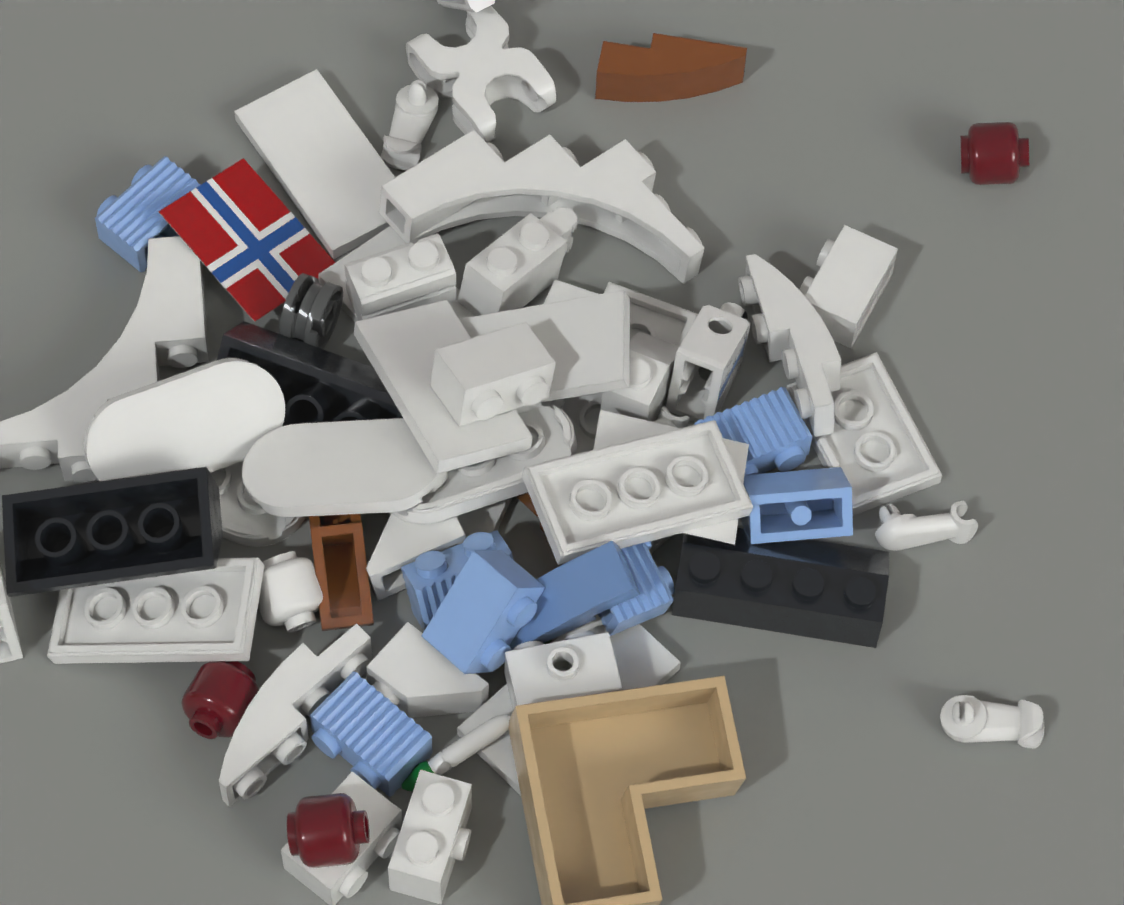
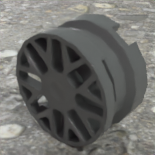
(311, 311)

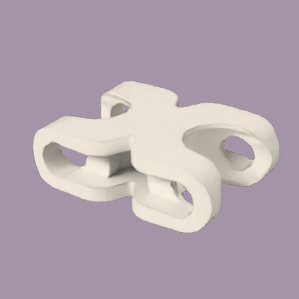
(481, 72)

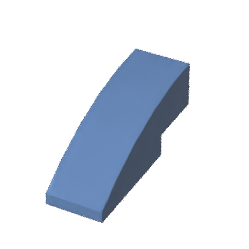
(578, 593)

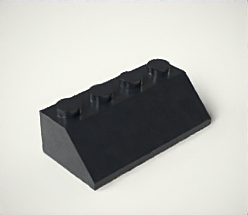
(312, 380)
(111, 531)
(785, 587)

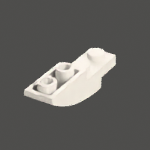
(796, 336)
(275, 720)

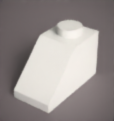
(649, 380)
(402, 544)
(423, 679)

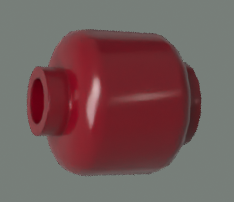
(993, 153)
(219, 698)
(327, 830)

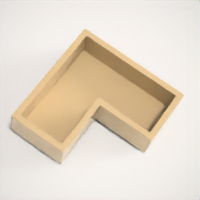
(595, 768)

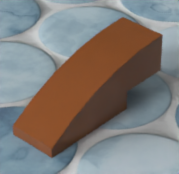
(667, 70)
(341, 571)

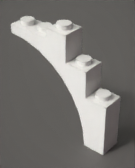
(608, 193)
(162, 331)

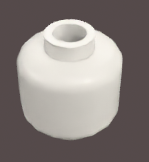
(289, 592)

